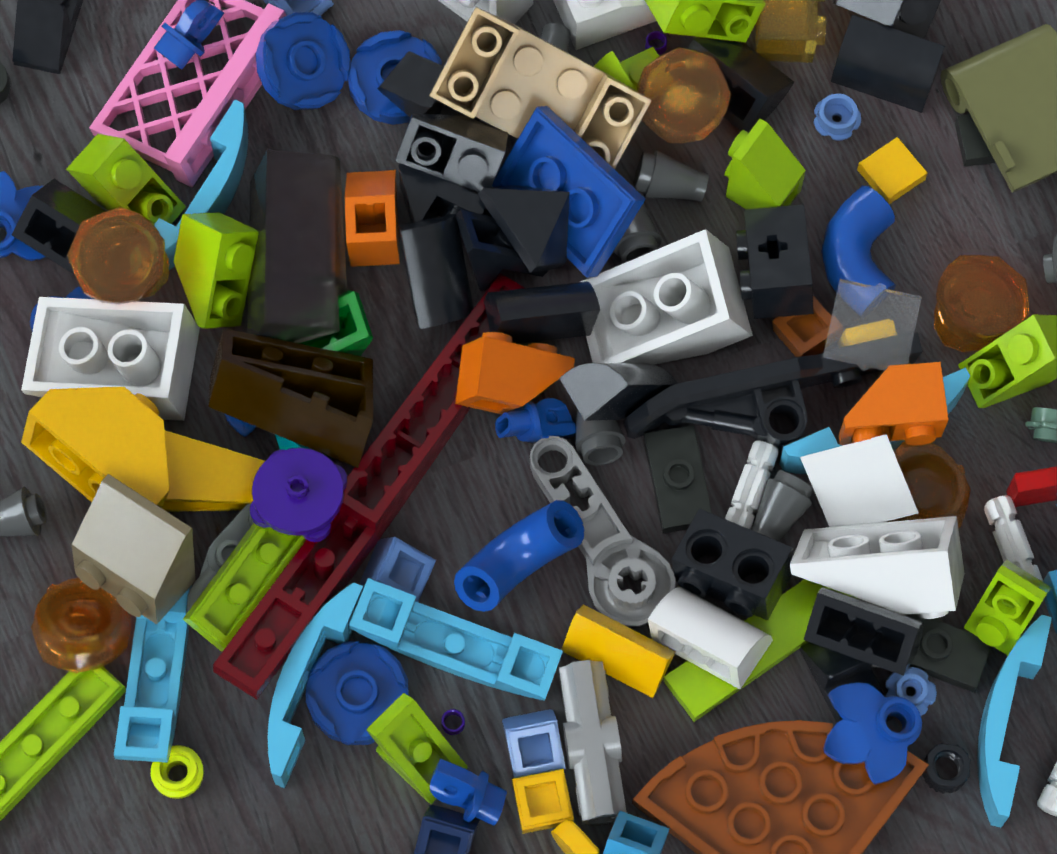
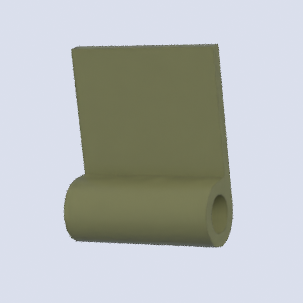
(1012, 103)

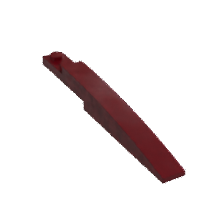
(369, 505)

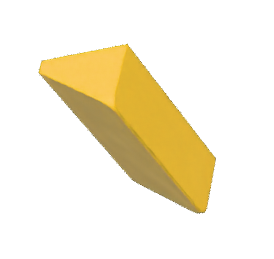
(624, 652)

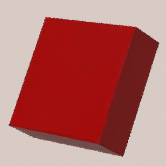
(1033, 487)

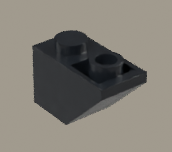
(453, 149)

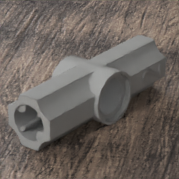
(592, 742)

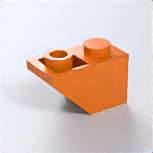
(372, 218)
(505, 374)
(902, 403)

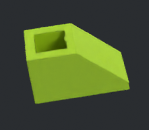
(708, 18)
(762, 170)
(121, 178)
(215, 266)
(1014, 362)
(1007, 607)

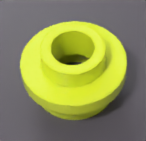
(178, 789)

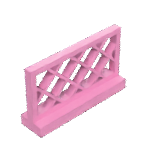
(238, 80)

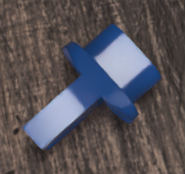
(192, 29)
(537, 421)
(467, 790)

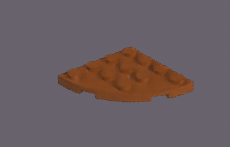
(773, 794)

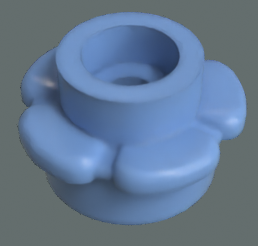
(837, 105)
(918, 680)

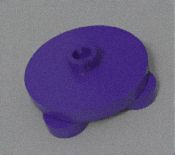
(298, 493)

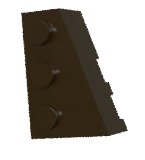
(295, 392)

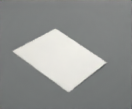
(859, 483)

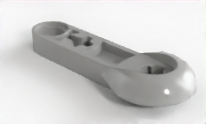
(606, 542)

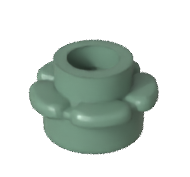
(1044, 424)

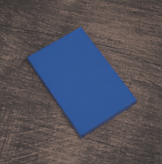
(599, 198)

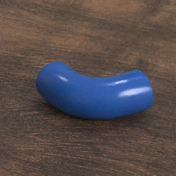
(851, 236)
(518, 554)

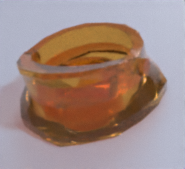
(686, 95)
(119, 257)
(978, 302)
(933, 481)
(80, 627)

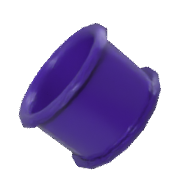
(657, 35)
(453, 731)

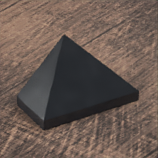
(532, 222)

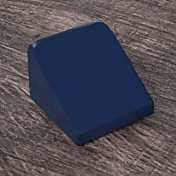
(445, 832)

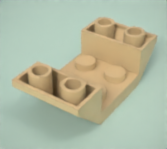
(508, 72)

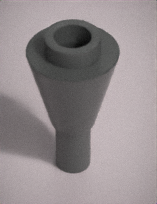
(21, 514)

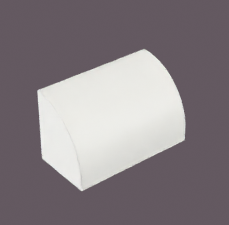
(708, 636)

